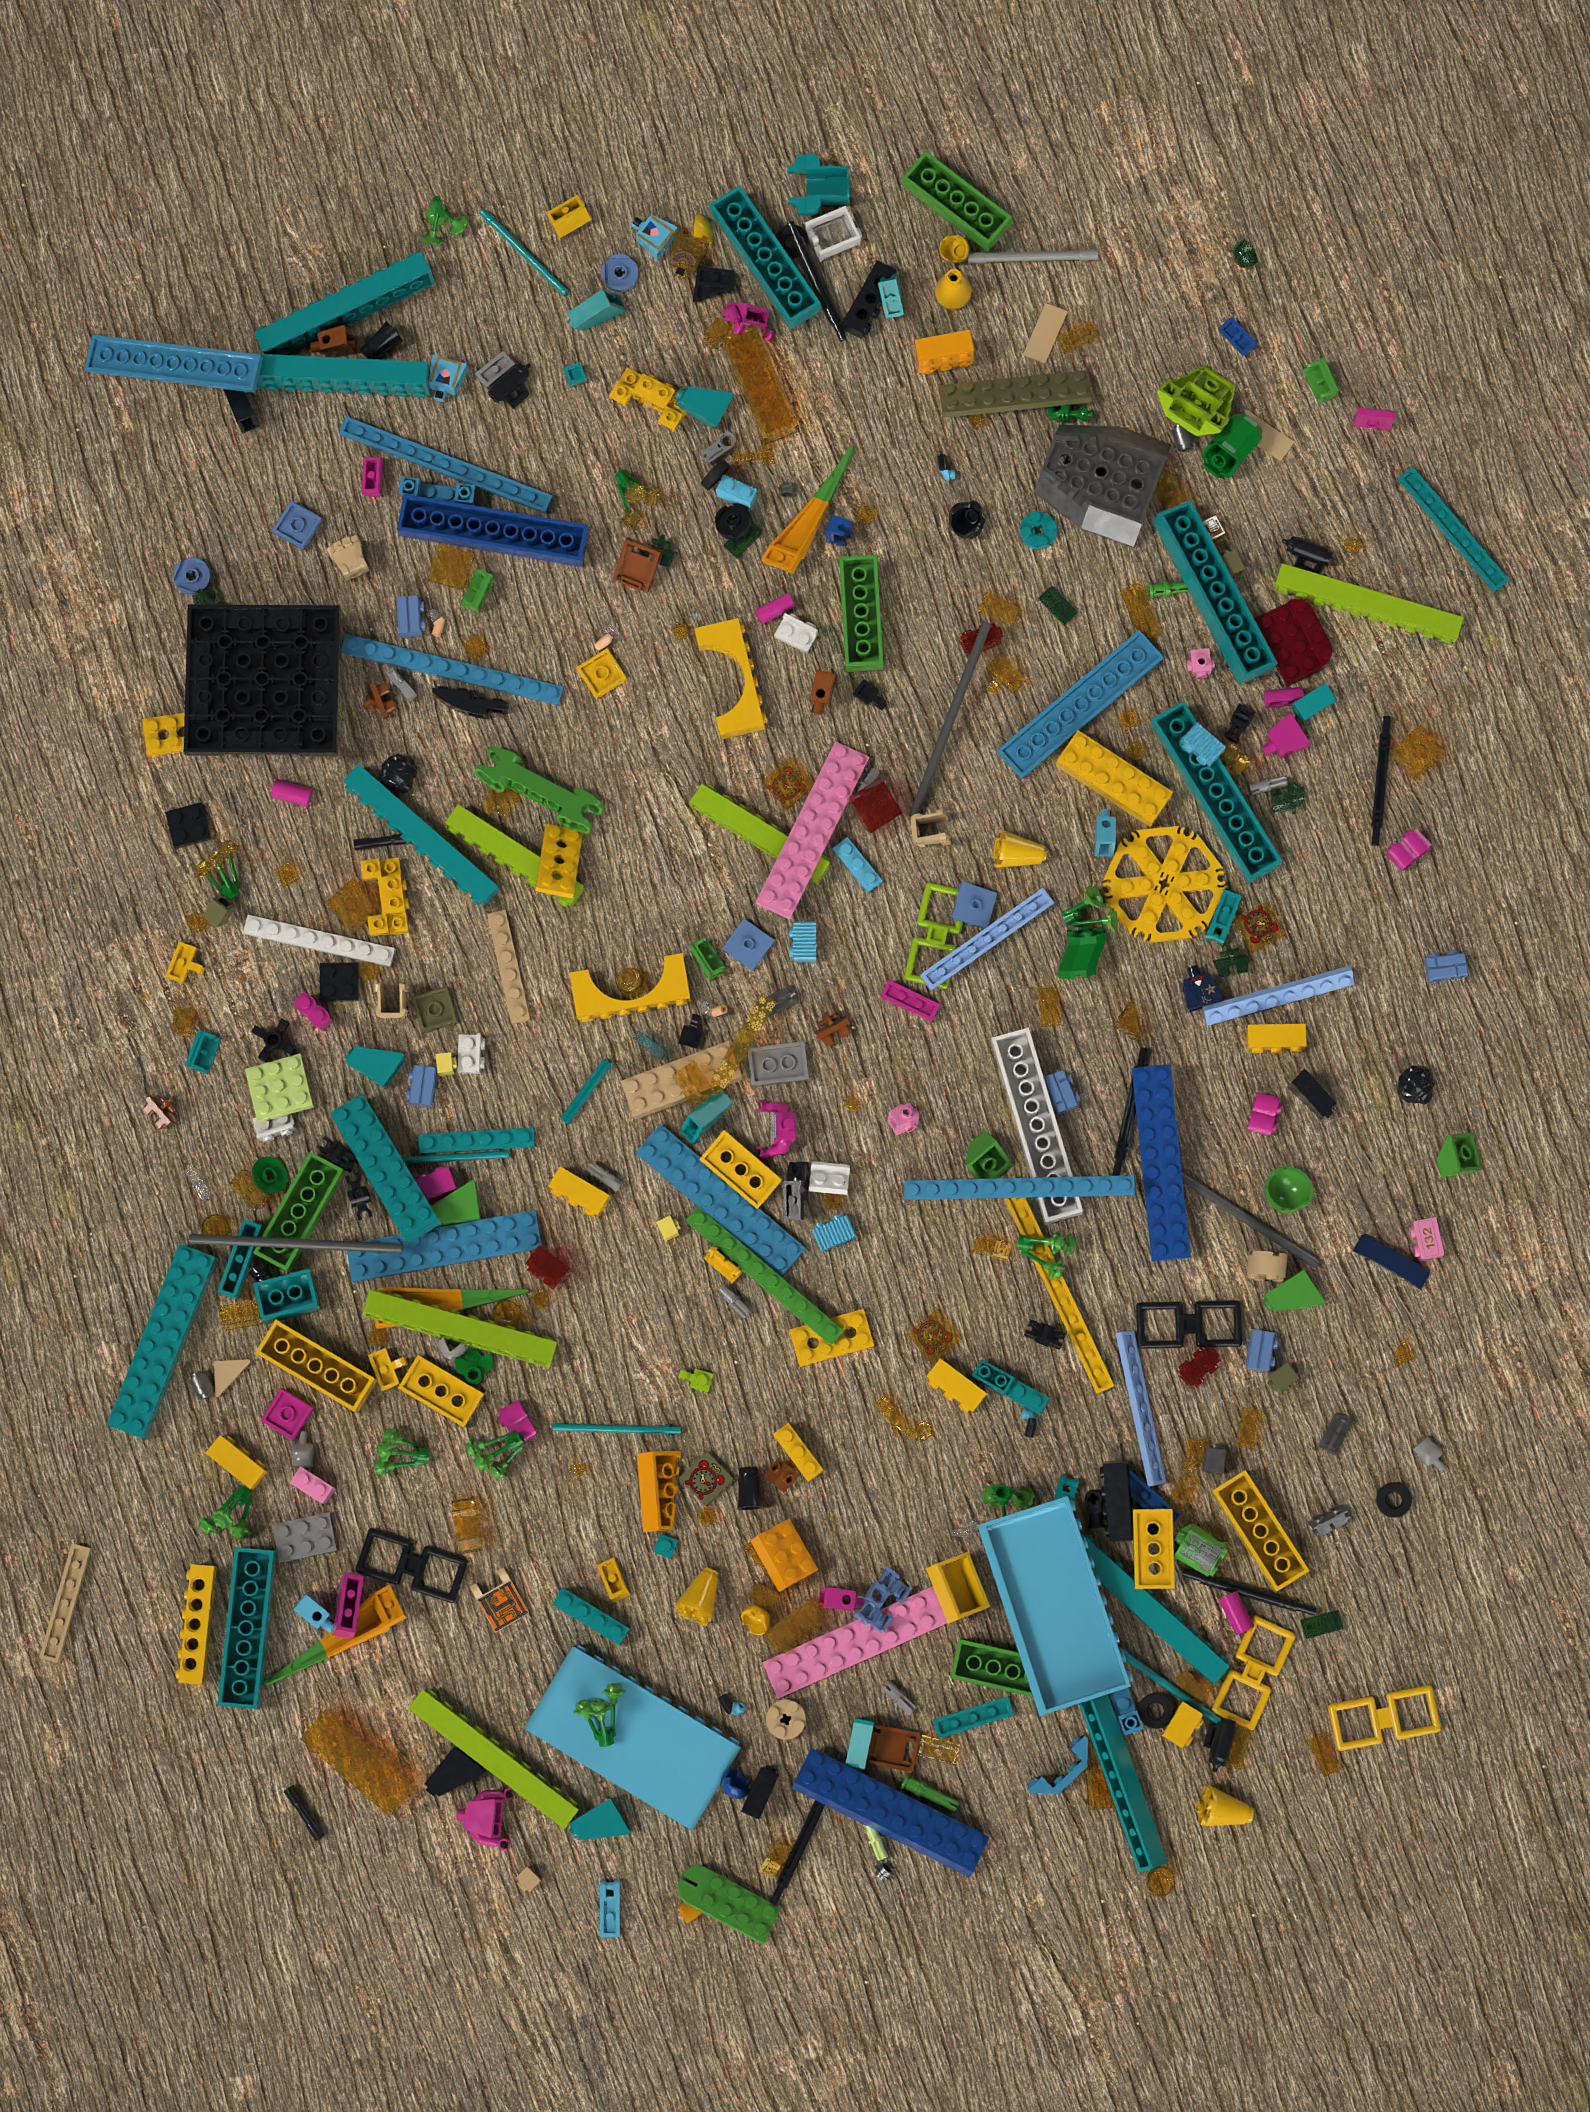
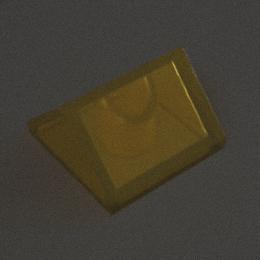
(1097, 1790)

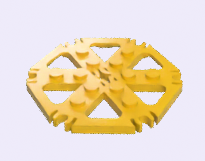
(1156, 901)

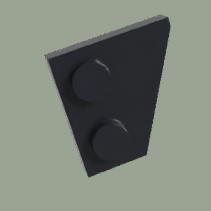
(712, 282)

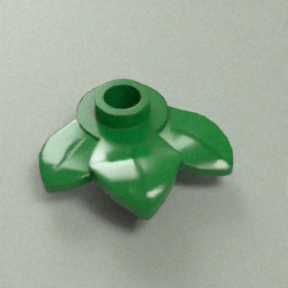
(473, 1362)

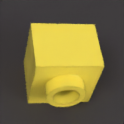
(446, 1064)
(668, 1227)

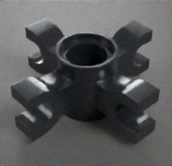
(266, 1036)
(337, 1154)
(359, 1196)
(1045, 1334)

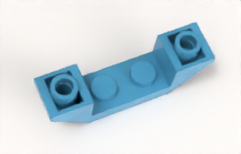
(460, 494)
(1126, 1711)
(1080, 1749)

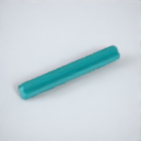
(585, 1091)

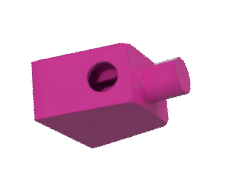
(1285, 738)
(832, 1599)

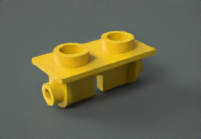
(723, 1264)

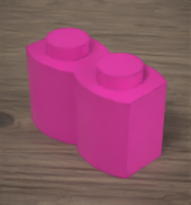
(1408, 849)
(316, 1014)
(1264, 1114)
(516, 1420)

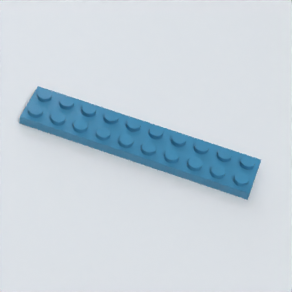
(173, 363)
(1080, 704)
(719, 1200)
(449, 1246)

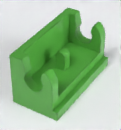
(1321, 380)
(477, 590)
(707, 958)

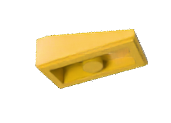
(613, 1580)

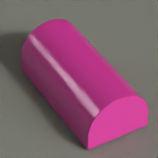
(372, 476)
(774, 608)
(1282, 697)
(291, 792)
(1236, 1613)

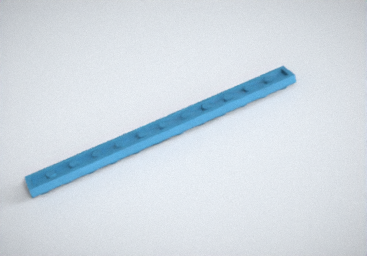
(445, 465)
(452, 669)
(1020, 1187)

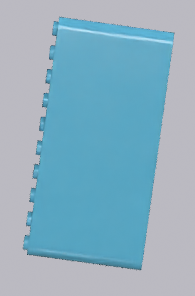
(1054, 1605)
(656, 1748)

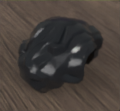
(966, 519)
(398, 773)
(1416, 1085)

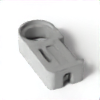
(718, 449)
(401, 685)

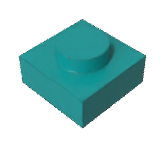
(575, 374)
(665, 1546)

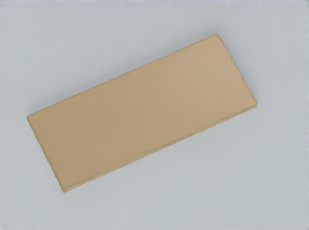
(1045, 333)
(1272, 440)

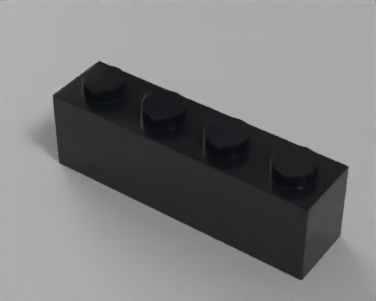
(1118, 1500)

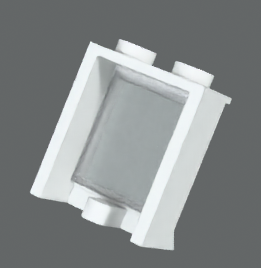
(833, 233)

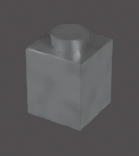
(1214, 1459)

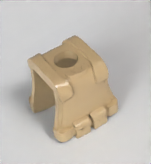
(348, 557)
(940, 816)
(379, 987)

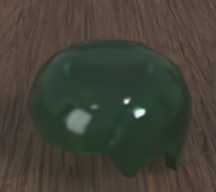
(1244, 254)

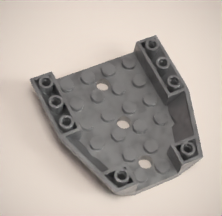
(1105, 503)

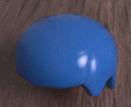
(735, 1784)

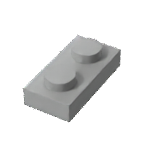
(494, 369)

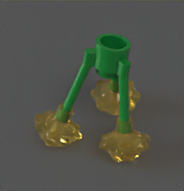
(634, 494)
(215, 860)

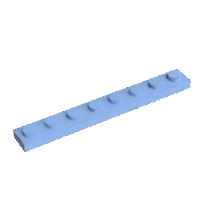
(986, 939)
(1278, 995)
(1140, 1408)

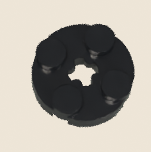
(737, 530)

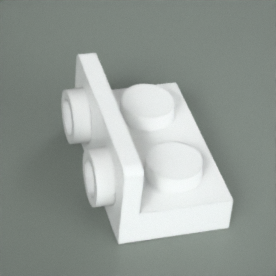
(796, 632)
(470, 1054)
(279, 1126)
(829, 1178)

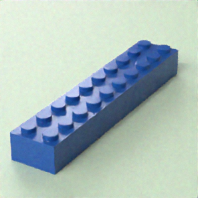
(493, 530)
(1161, 1163)
(890, 1812)

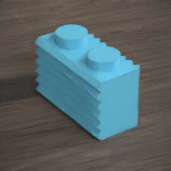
(736, 492)
(1203, 745)
(803, 942)
(833, 1233)

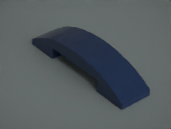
(1392, 1261)

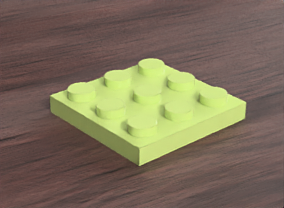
(279, 1088)

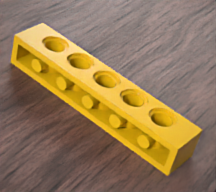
(202, 1634)

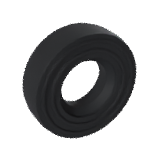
(783, 233)
(715, 474)
(1405, 1496)
(1147, 1719)

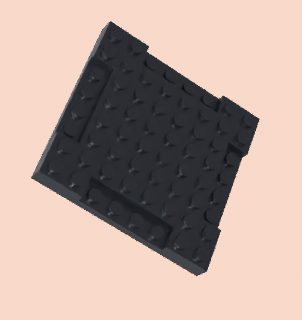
(262, 680)

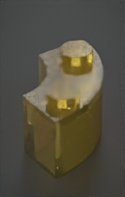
(467, 1525)

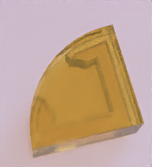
(1402, 1354)

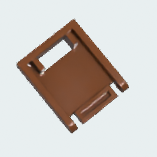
(635, 567)
(890, 1748)

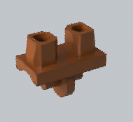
(385, 707)
(825, 1032)
(163, 1109)

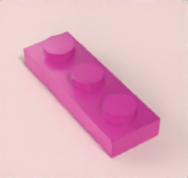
(910, 1001)

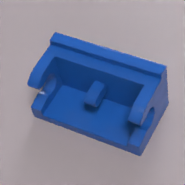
(1238, 337)
(838, 527)

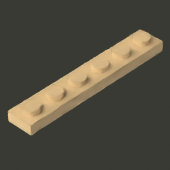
(508, 967)
(65, 1603)

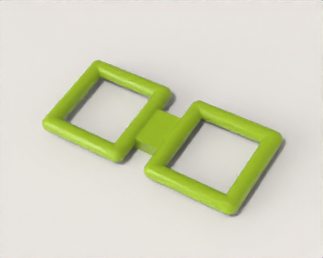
(936, 933)

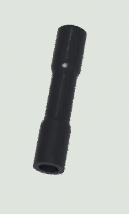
(368, 843)
(297, 1802)

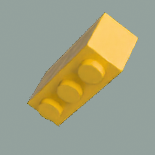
(1276, 1038)
(578, 1192)
(955, 1386)
(798, 1452)
(237, 1461)

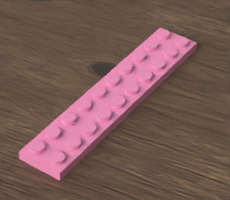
(812, 830)
(853, 1643)

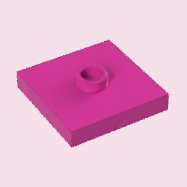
(1373, 418)
(287, 1414)

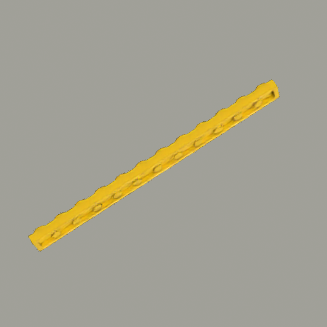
(1062, 1298)

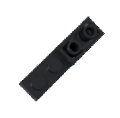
(462, 702)

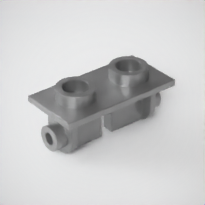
(784, 998)
(1335, 1433)
(1336, 1515)

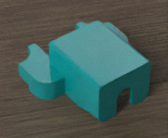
(824, 185)

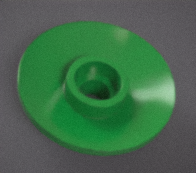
(276, 1172)

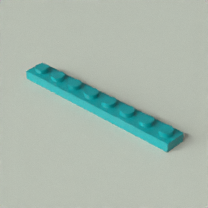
(1453, 529)

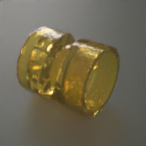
(1235, 759)

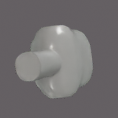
(303, 1452)
(1429, 1453)

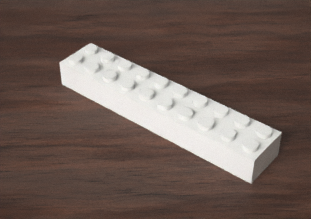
(1034, 1118)

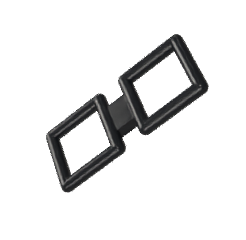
(1189, 1324)
(411, 1565)

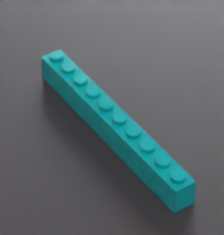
(421, 835)
(1156, 1616)
(1123, 1783)

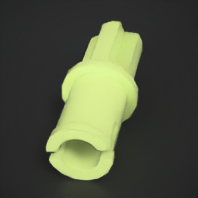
(876, 1842)

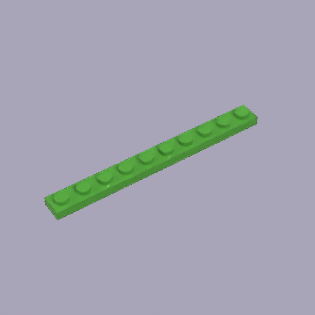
(764, 1276)

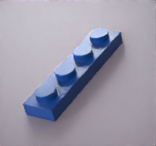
(1147, 1497)

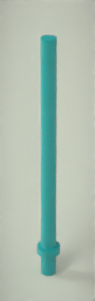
(491, 220)
(456, 1157)
(667, 1429)
(1169, 1686)

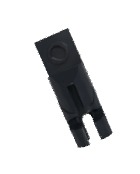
(795, 1190)

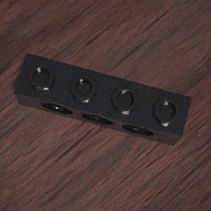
(851, 322)

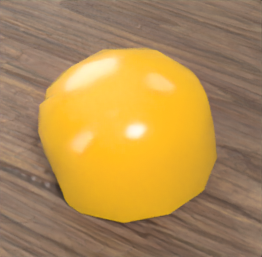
(954, 248)
(756, 1618)

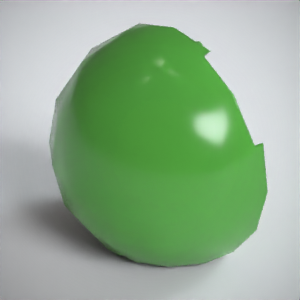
(1288, 1190)

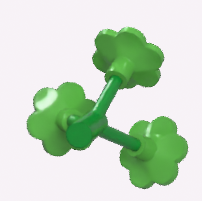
(436, 215)

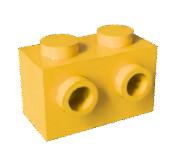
(568, 216)
(1182, 1725)

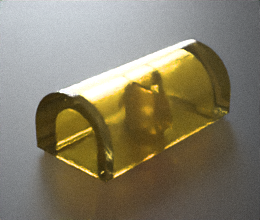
(938, 1750)

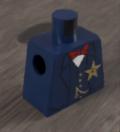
(1199, 990)

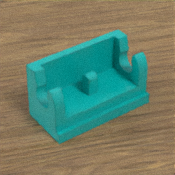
(891, 296)
(1313, 702)
(202, 1052)

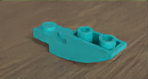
(1010, 1387)

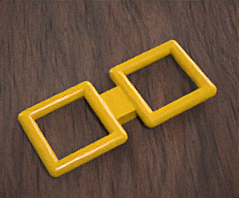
(1253, 1673)
(1384, 1718)

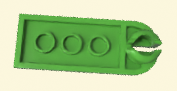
(728, 1903)

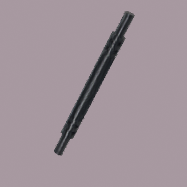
(816, 281)
(1381, 776)
(1127, 1121)
(1250, 1592)
(797, 1850)

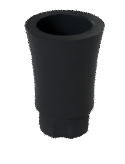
(381, 342)
(749, 1489)

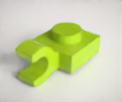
(699, 1380)

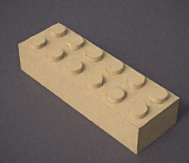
(657, 1087)

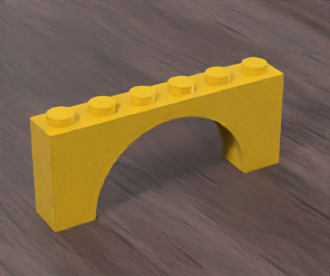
(728, 639)
(670, 990)

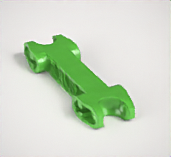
(512, 775)

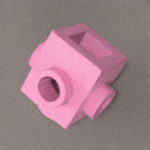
(1200, 663)
(903, 1118)

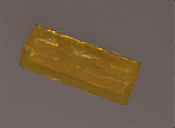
(1141, 610)

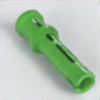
(1165, 588)
(920, 1789)

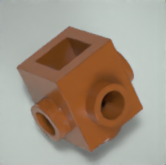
(781, 1474)

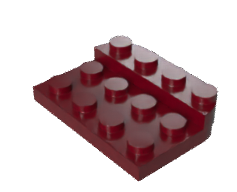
(1295, 639)

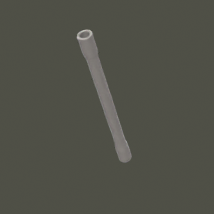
(1083, 255)

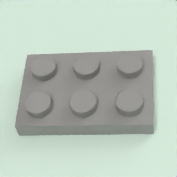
(778, 1064)
(304, 1537)

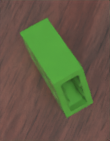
(459, 1206)
(1293, 1295)

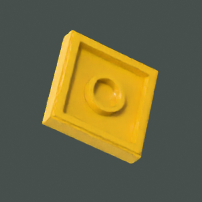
(601, 673)

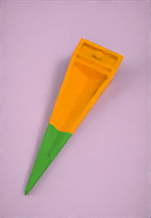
(794, 541)
(450, 1298)
(374, 1617)

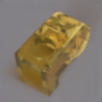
(991, 1247)
(1187, 1683)
(775, 1858)

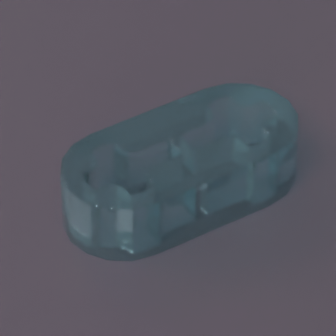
(649, 1045)

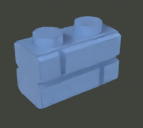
(410, 617)
(1445, 967)
(423, 1086)
(1061, 1092)
(1260, 1351)

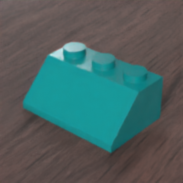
(286, 1296)

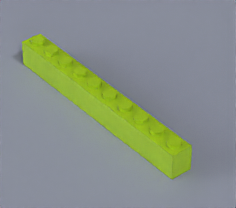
(1368, 603)
(459, 1328)
(493, 1758)

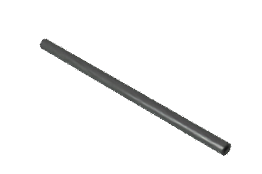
(950, 718)
(1247, 1219)
(295, 1243)

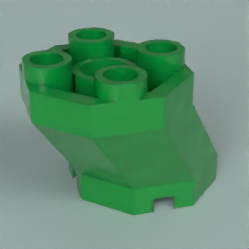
(1232, 446)
(1081, 952)

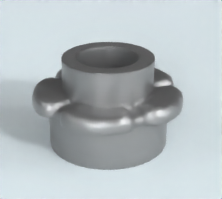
(787, 489)
(883, 1872)

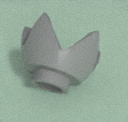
(451, 1349)

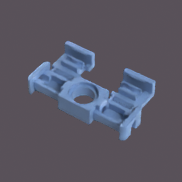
(886, 1586)

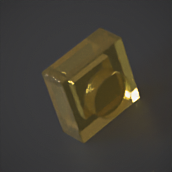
(475, 647)
(287, 874)

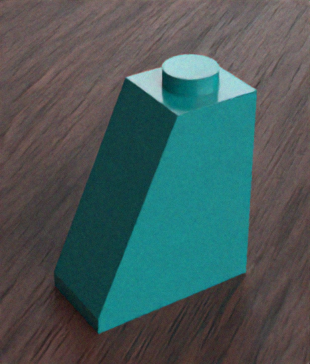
(595, 310)
(703, 403)
(375, 1064)
(705, 1116)
(859, 1744)
(600, 1822)

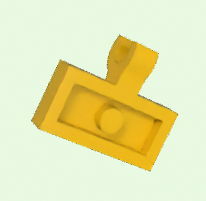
(183, 962)
(386, 1368)

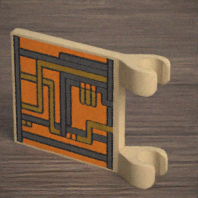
(502, 1603)

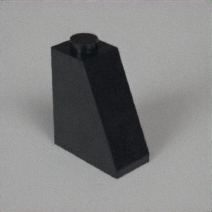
(241, 410)
(1312, 1095)
(452, 1773)
(760, 1792)

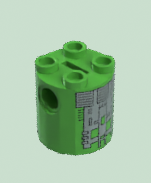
(1199, 1549)

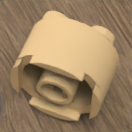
(1266, 1265)
(776, 1713)

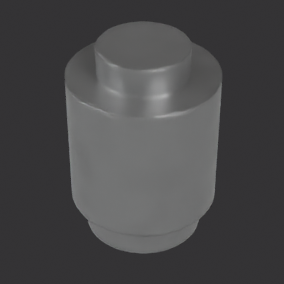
(1182, 438)
(201, 1385)

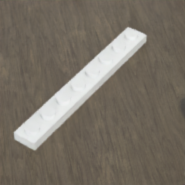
(319, 941)

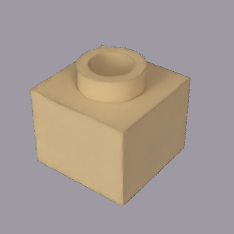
(528, 1879)

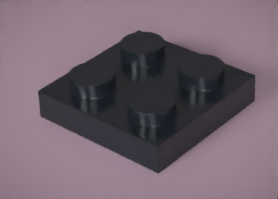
(188, 825)
(339, 982)

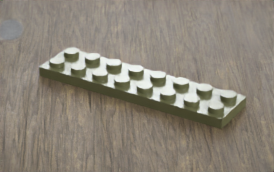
(1015, 393)

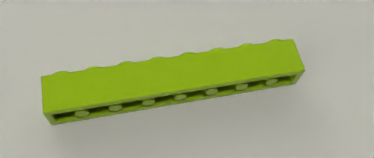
(747, 826)
(503, 849)

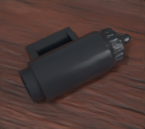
(510, 382)
(1309, 551)
(1220, 1741)

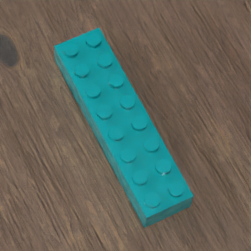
(765, 257)
(385, 1168)
(247, 1628)

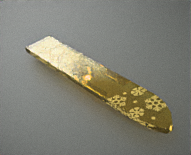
(742, 1043)

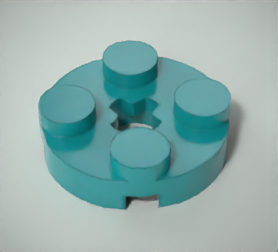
(1042, 540)

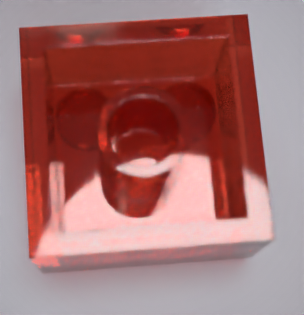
(874, 806)
(548, 1267)

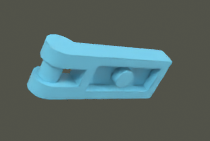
(609, 1909)

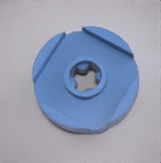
(623, 283)
(188, 566)

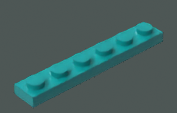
(476, 1140)

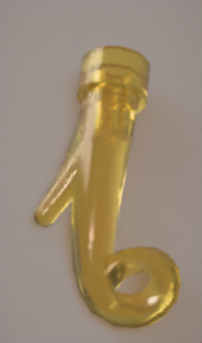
(897, 1421)

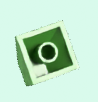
(1458, 1155)
(986, 1158)

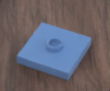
(297, 525)
(973, 905)
(748, 945)

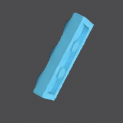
(857, 865)

